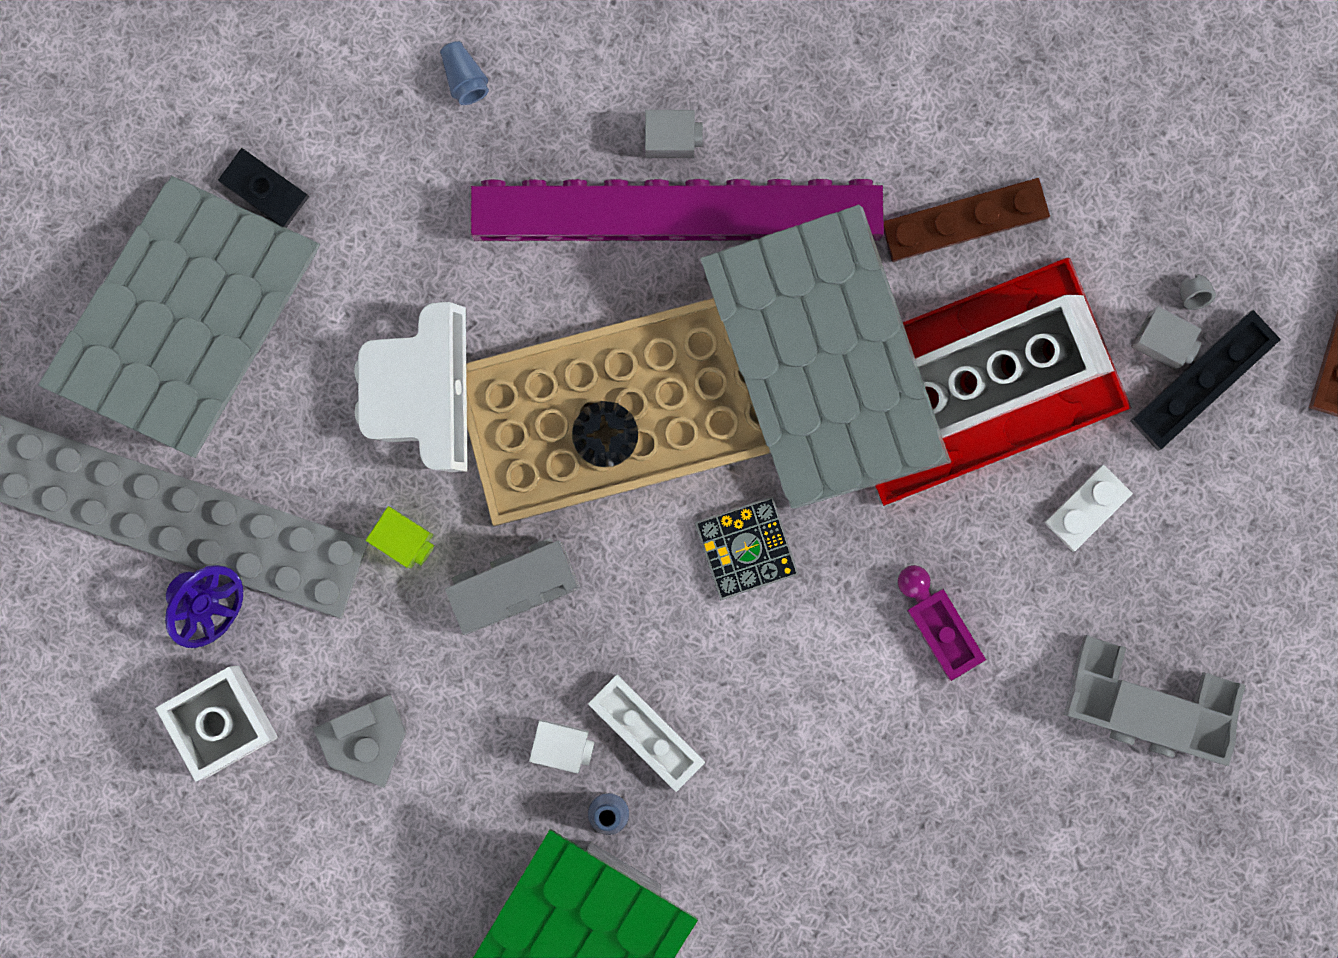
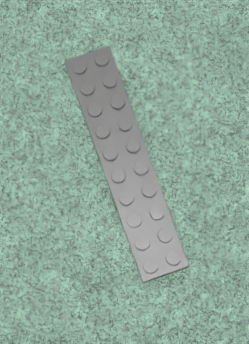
(177, 518)

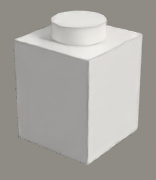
(561, 746)

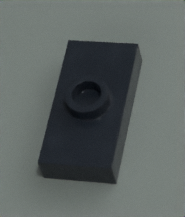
(263, 188)

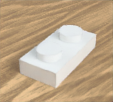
(1088, 508)

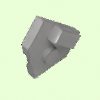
(364, 741)

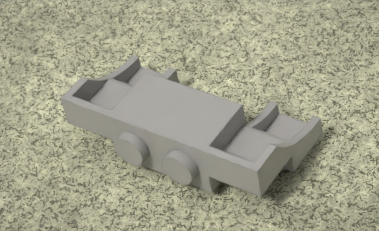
(1133, 711)

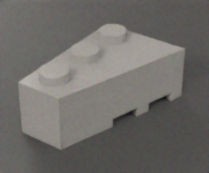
(511, 586)

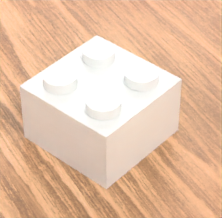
(216, 723)

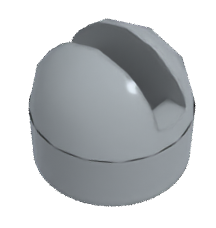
(1195, 287)

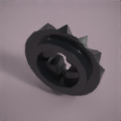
(620, 446)

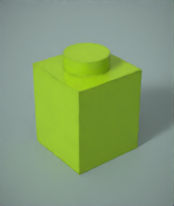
(401, 538)

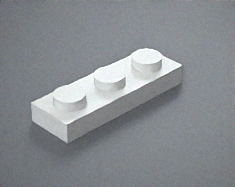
(646, 733)

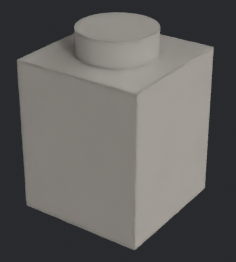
(672, 133)
(1168, 339)

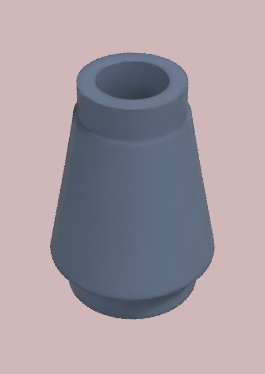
(464, 76)
(608, 802)

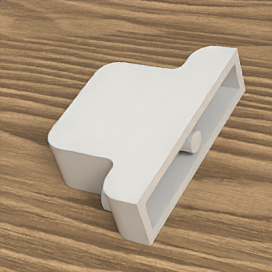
(419, 388)

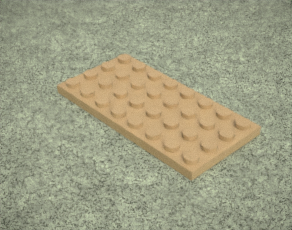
(664, 368)

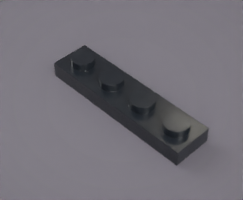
(1205, 380)

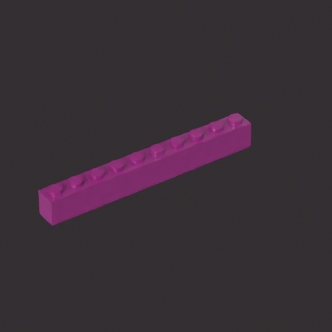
(660, 210)

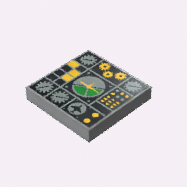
(746, 548)

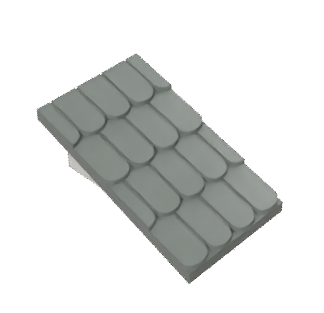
(180, 316)
(825, 358)

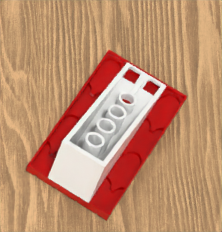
(977, 398)

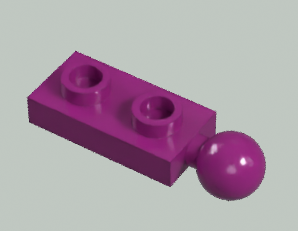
(939, 624)

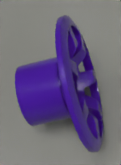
(197, 600)

